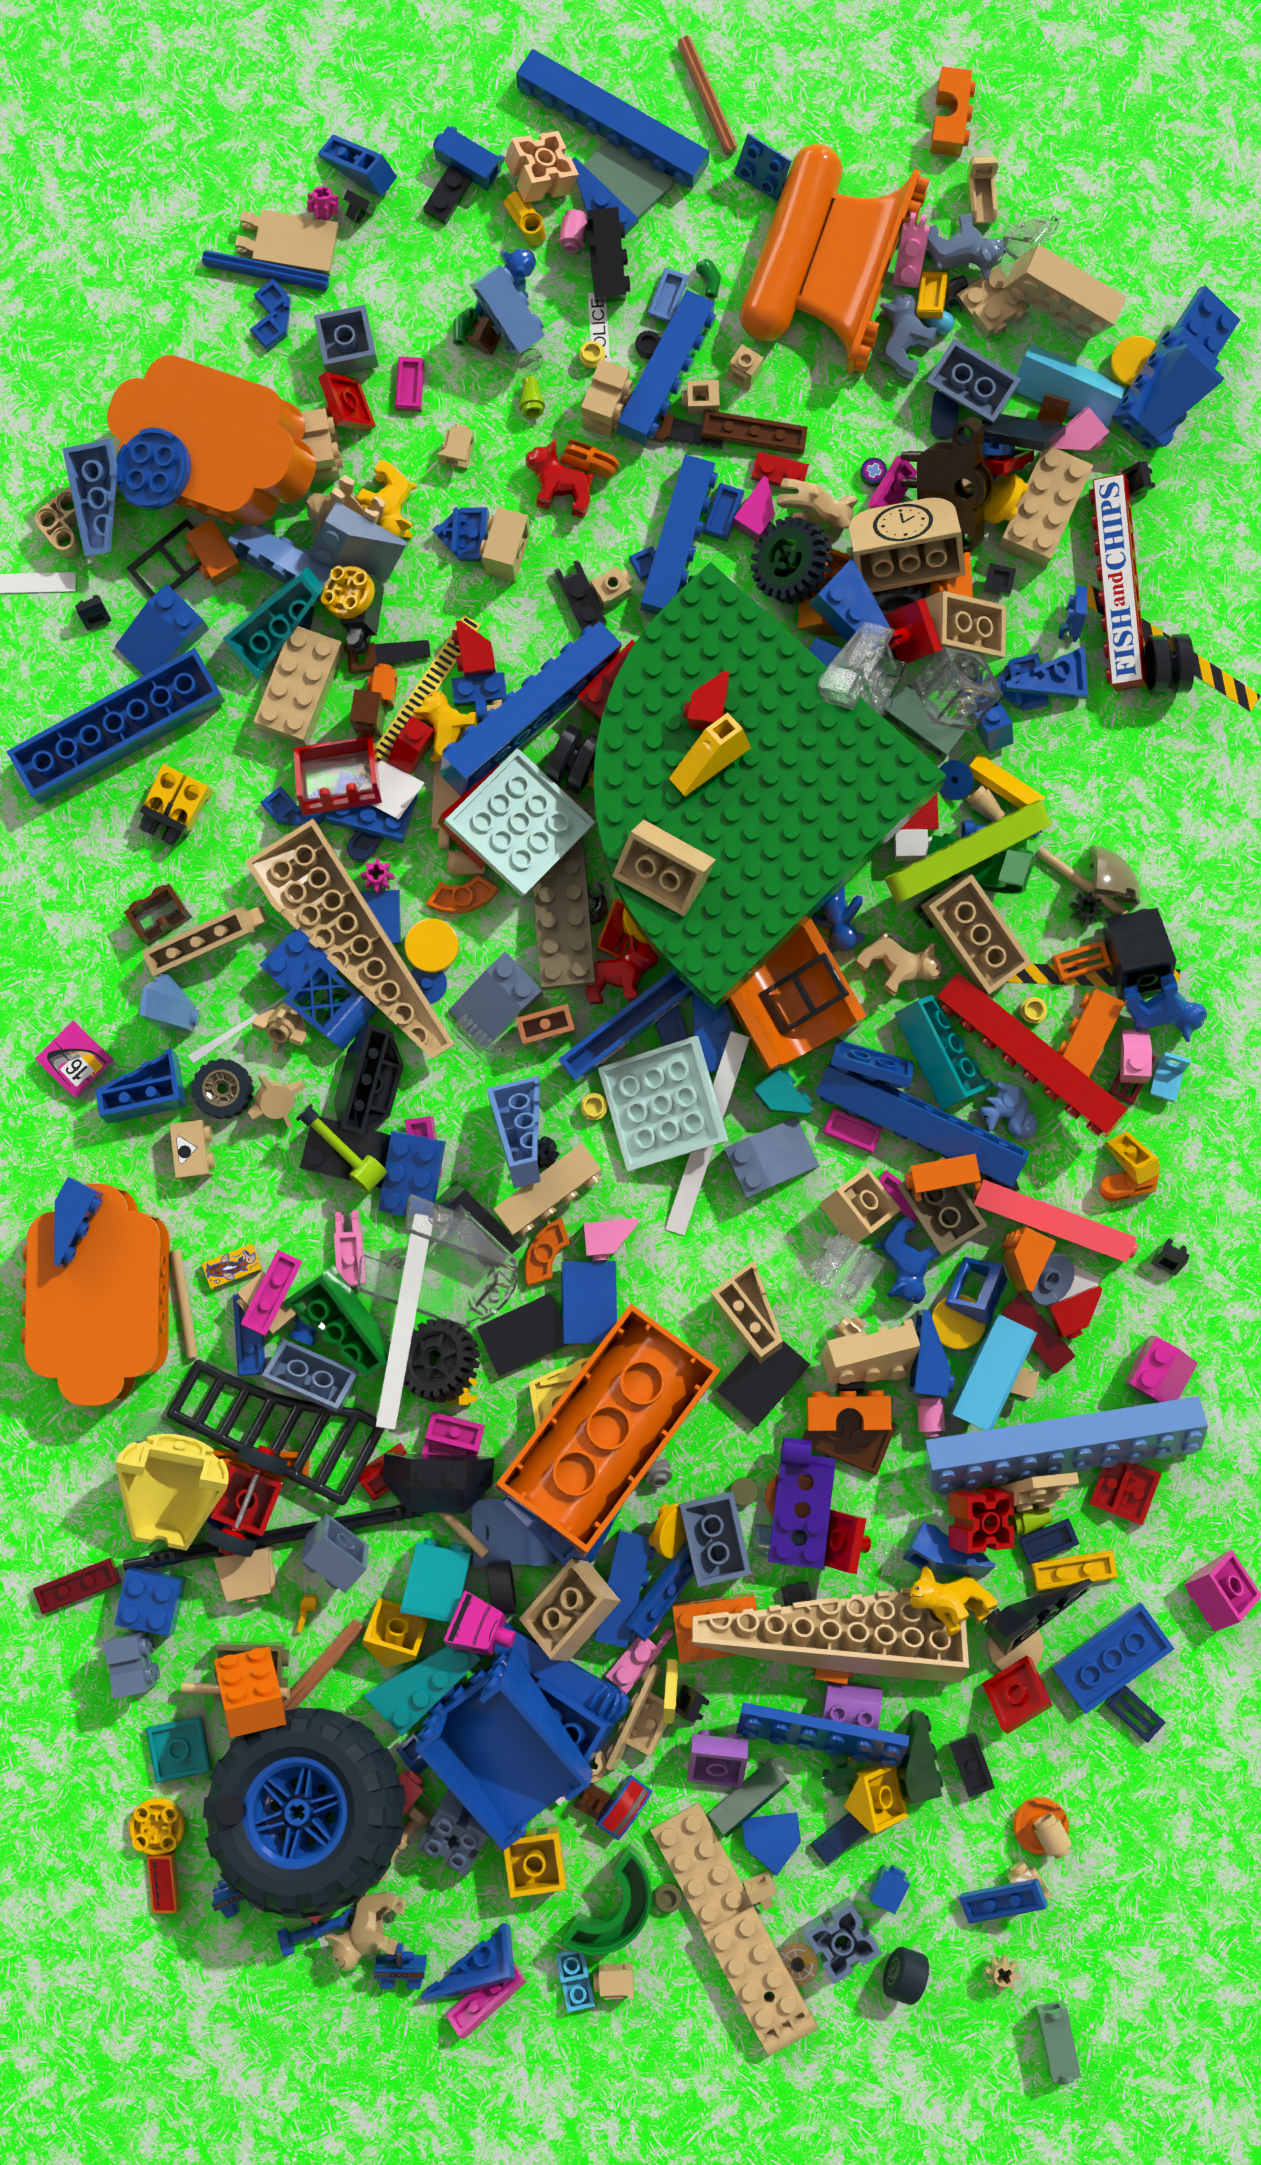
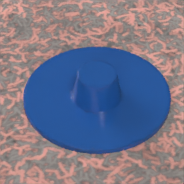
(958, 780)
(431, 984)

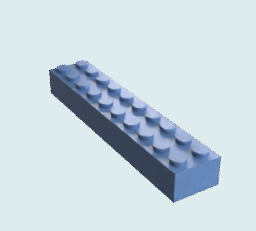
(1065, 1445)

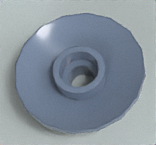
(1054, 1280)

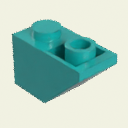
(781, 1096)

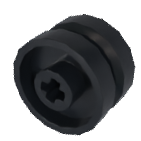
(1169, 663)
(572, 759)

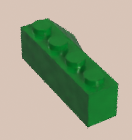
(342, 1320)

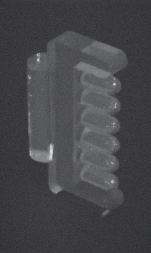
(471, 1046)
(893, 1566)

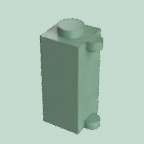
(1058, 2042)

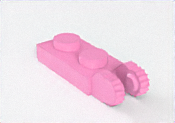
(348, 1247)
(636, 1660)

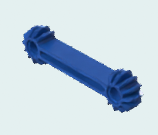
(569, 1678)

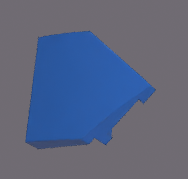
(464, 532)
(1016, 667)
(772, 1839)

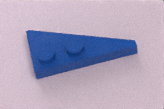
(598, 196)
(1059, 678)
(484, 1967)

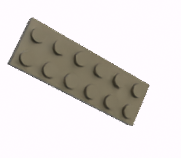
(564, 923)

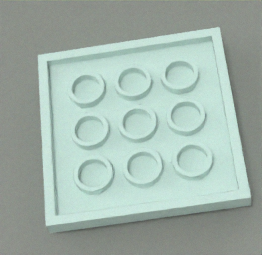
(519, 822)
(663, 1103)

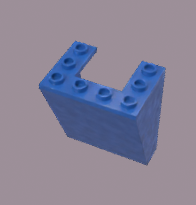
(502, 1749)

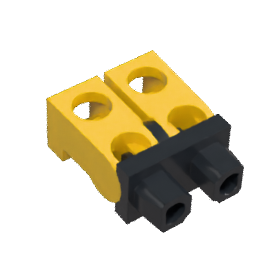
(175, 803)

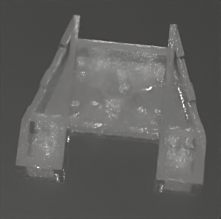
(863, 670)

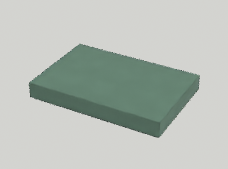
(628, 178)

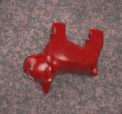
(559, 480)
(623, 972)

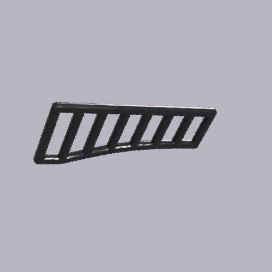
(271, 1399)

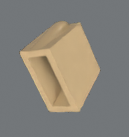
(246, 1576)

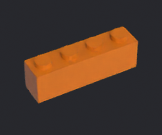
(1090, 1029)

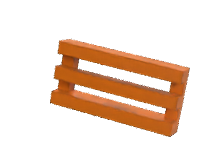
(1059, 968)

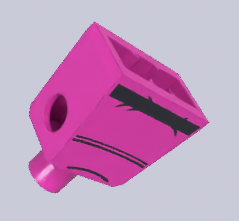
(478, 1627)

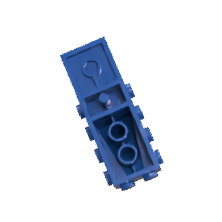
(1177, 371)

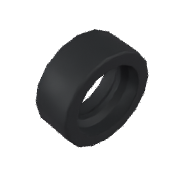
(502, 1586)

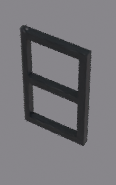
(159, 546)
(794, 977)

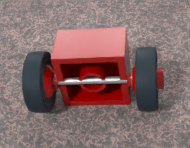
(247, 1500)

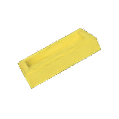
(670, 1691)

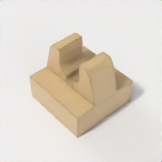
(761, 1889)

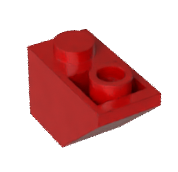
(475, 651)

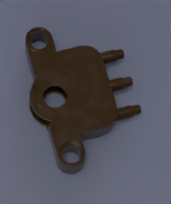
(942, 475)

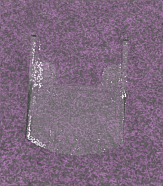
(464, 1271)

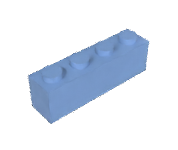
(275, 555)
(517, 1123)

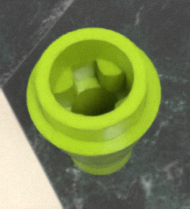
(531, 398)
(1029, 1520)

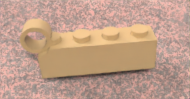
(203, 939)

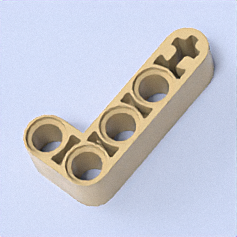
(63, 522)

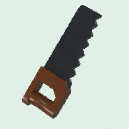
(682, 431)
(387, 654)

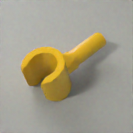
(308, 1603)

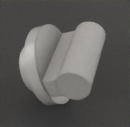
(659, 1474)

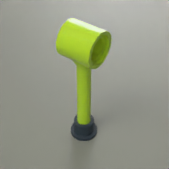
(366, 1172)

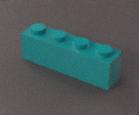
(269, 626)
(940, 1053)

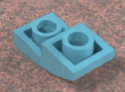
(575, 1980)

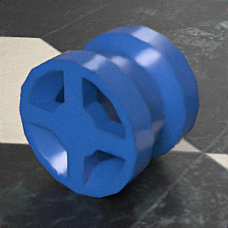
(303, 1332)

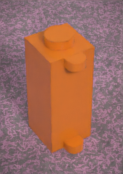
(943, 1175)

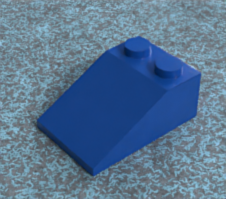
(161, 631)
(930, 1368)

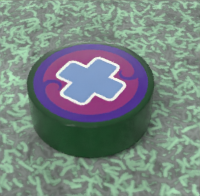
(873, 471)

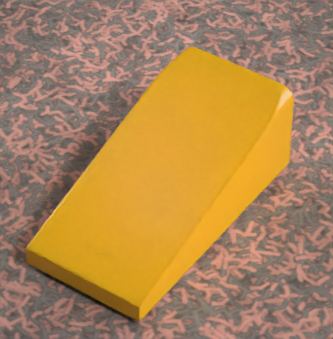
(1134, 1157)

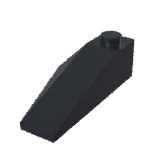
(1024, 1618)

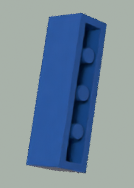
(626, 1580)

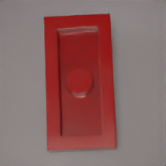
(1003, 464)
(777, 469)

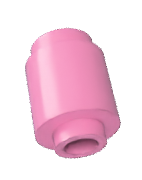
(573, 230)
(931, 1416)

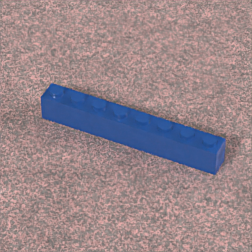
(612, 118)
(922, 1123)

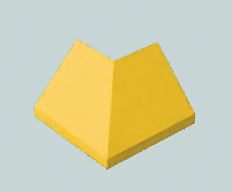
(394, 1635)
(877, 1798)

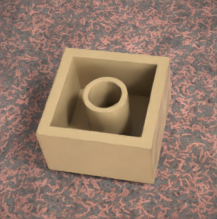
(505, 544)
(860, 1206)

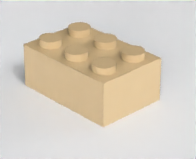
(969, 624)
(569, 1610)

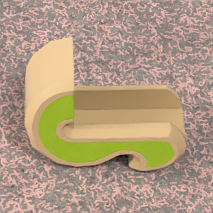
(982, 189)

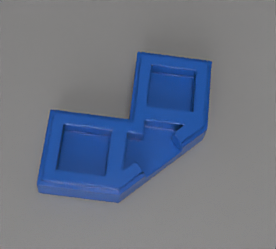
(275, 325)
(285, 810)

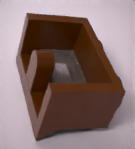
(157, 914)

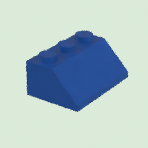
(582, 1725)

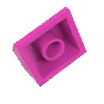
(1160, 1371)
(1223, 1591)

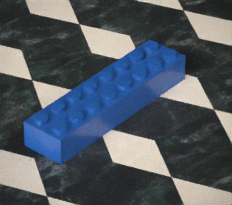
(528, 709)
(115, 726)

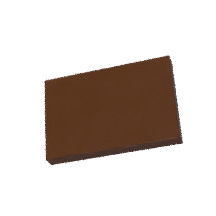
(852, 1444)

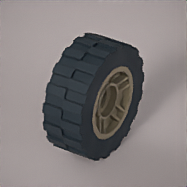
(222, 1073)

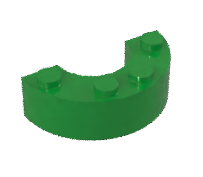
(998, 873)
(622, 1925)

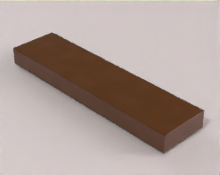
(754, 432)

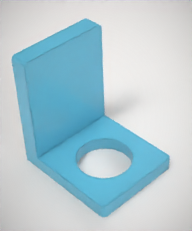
(1168, 1077)

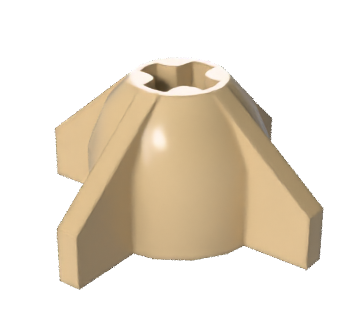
(275, 1099)

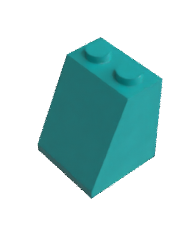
(436, 1580)

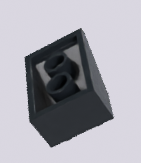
(325, 1160)

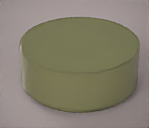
(744, 1491)
(667, 1897)

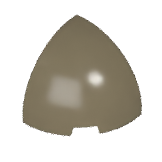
(1113, 876)

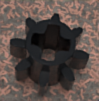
(1083, 916)
(546, 1152)

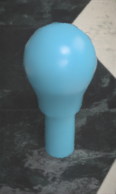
(943, 325)

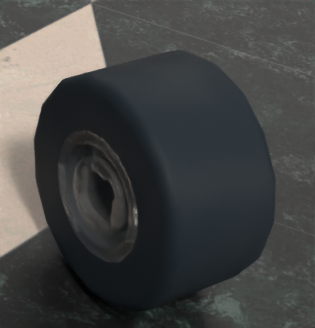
(905, 1975)

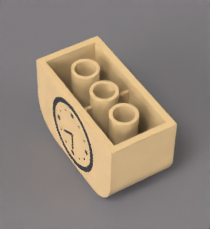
(907, 543)

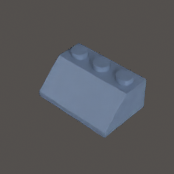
(974, 381)
(310, 1376)
(715, 1538)

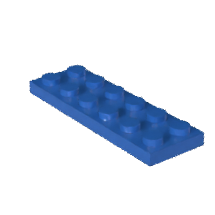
(822, 1734)

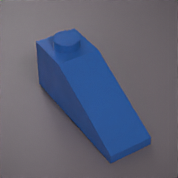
(359, 164)

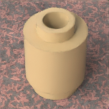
(1052, 1836)

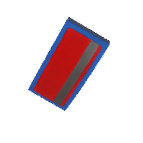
(624, 1808)

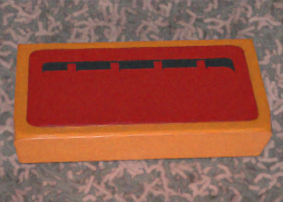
(613, 937)
(164, 1883)

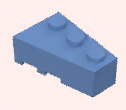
(507, 309)

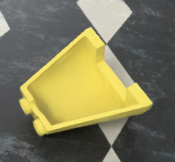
(169, 1487)

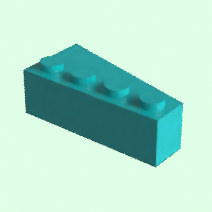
(417, 1688)

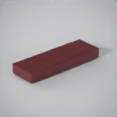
(1047, 1342)
(77, 1585)

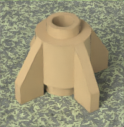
(282, 1025)

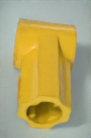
(525, 218)

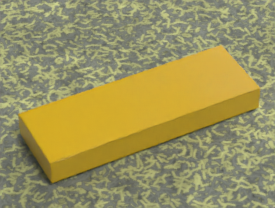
(1003, 782)
(1072, 1569)

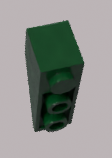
(918, 1770)

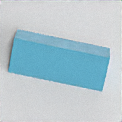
(1052, 374)
(992, 1372)

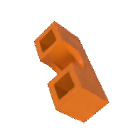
(950, 131)
(824, 1409)

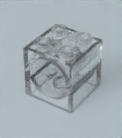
(957, 689)
(845, 1269)

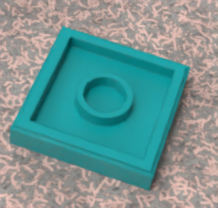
(178, 1749)

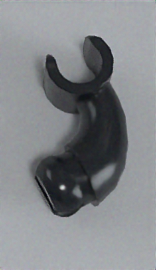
(953, 288)
(600, 909)

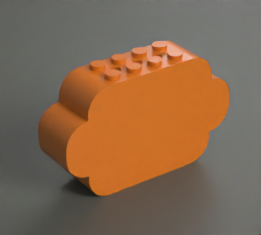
(237, 434)
(105, 1310)

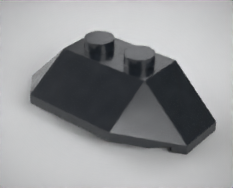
(368, 1080)
(437, 1481)

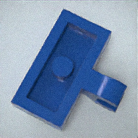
(1076, 613)
(479, 691)

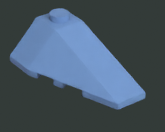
(93, 488)
(168, 1005)

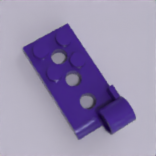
(795, 1461)

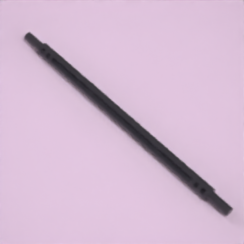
(271, 1537)

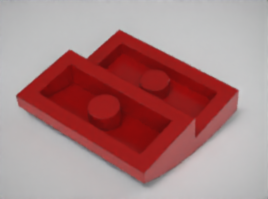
(1126, 1491)

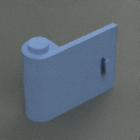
(507, 1537)

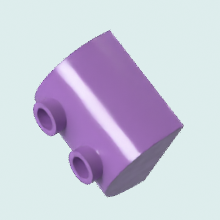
(852, 1704)
(717, 1759)

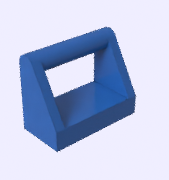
(989, 1296)

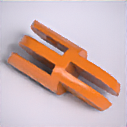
(589, 459)
(1122, 1187)

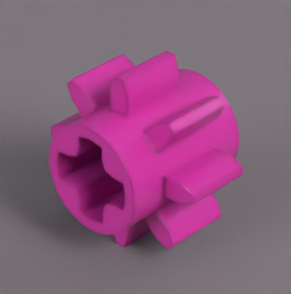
(322, 203)
(383, 880)

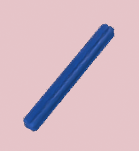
(265, 270)

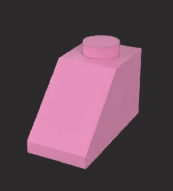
(1083, 432)
(1135, 1056)
(607, 1236)

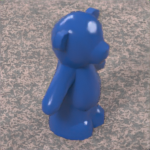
(842, 934)

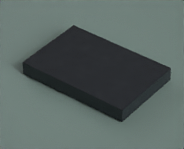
(1022, 432)
(523, 1334)
(759, 1387)

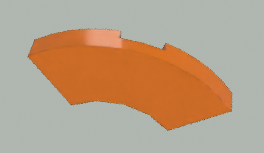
(462, 898)
(543, 1251)

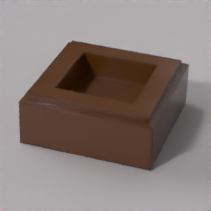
(1053, 409)

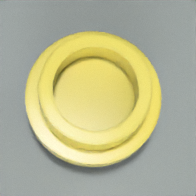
(591, 353)
(1033, 1010)
(594, 1106)

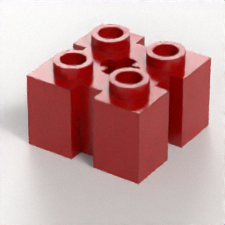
(981, 1520)

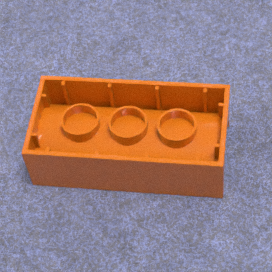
(756, 1021)
(608, 1429)

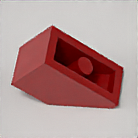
(707, 702)
(411, 745)
(1074, 1312)

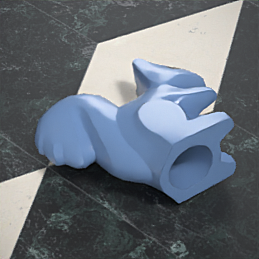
(1011, 1104)

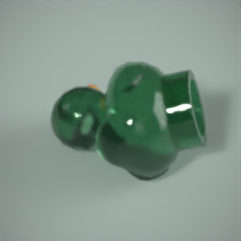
(839, 1779)

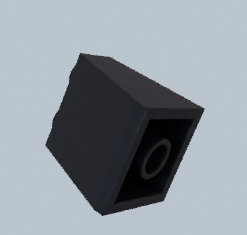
(1138, 950)

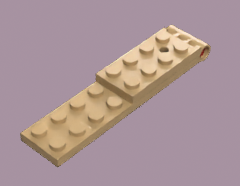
(734, 1929)

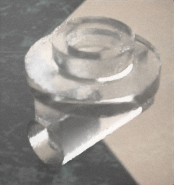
(529, 360)

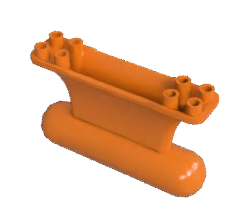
(827, 254)

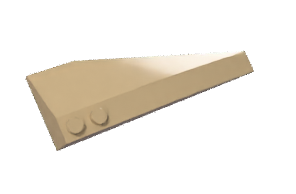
(320, 898)
(851, 1634)

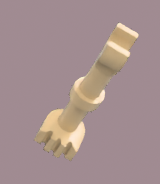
(418, 1816)

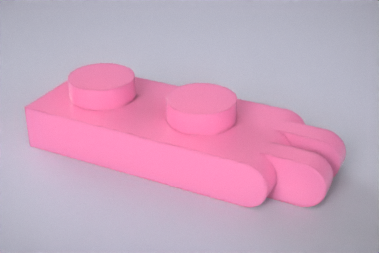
(911, 252)

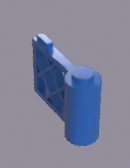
(349, 1015)

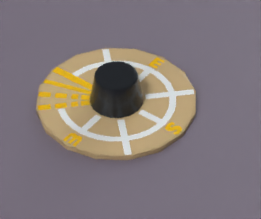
(800, 1962)

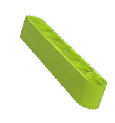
(968, 851)

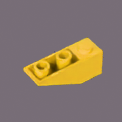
(712, 752)

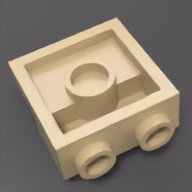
(991, 305)
(1041, 1490)

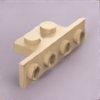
(645, 1722)

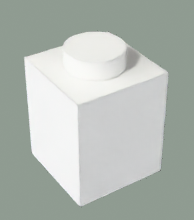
(911, 844)

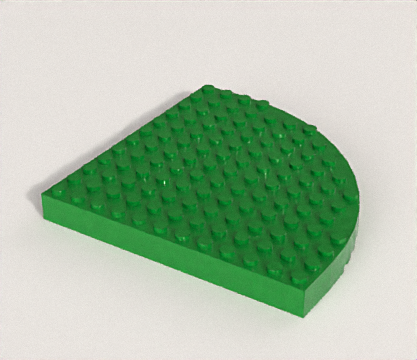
(779, 819)

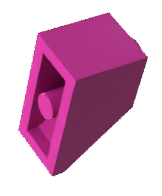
(756, 512)

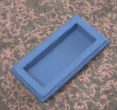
(668, 295)

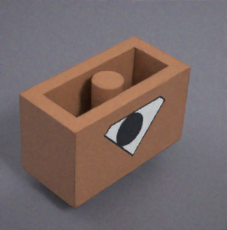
(545, 1025)

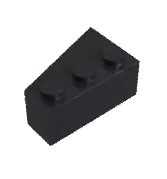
(607, 255)
(458, 1195)

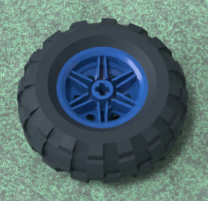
(348, 1854)

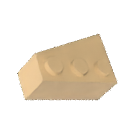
(748, 1312)
(873, 1356)

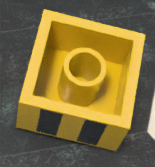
(536, 1863)

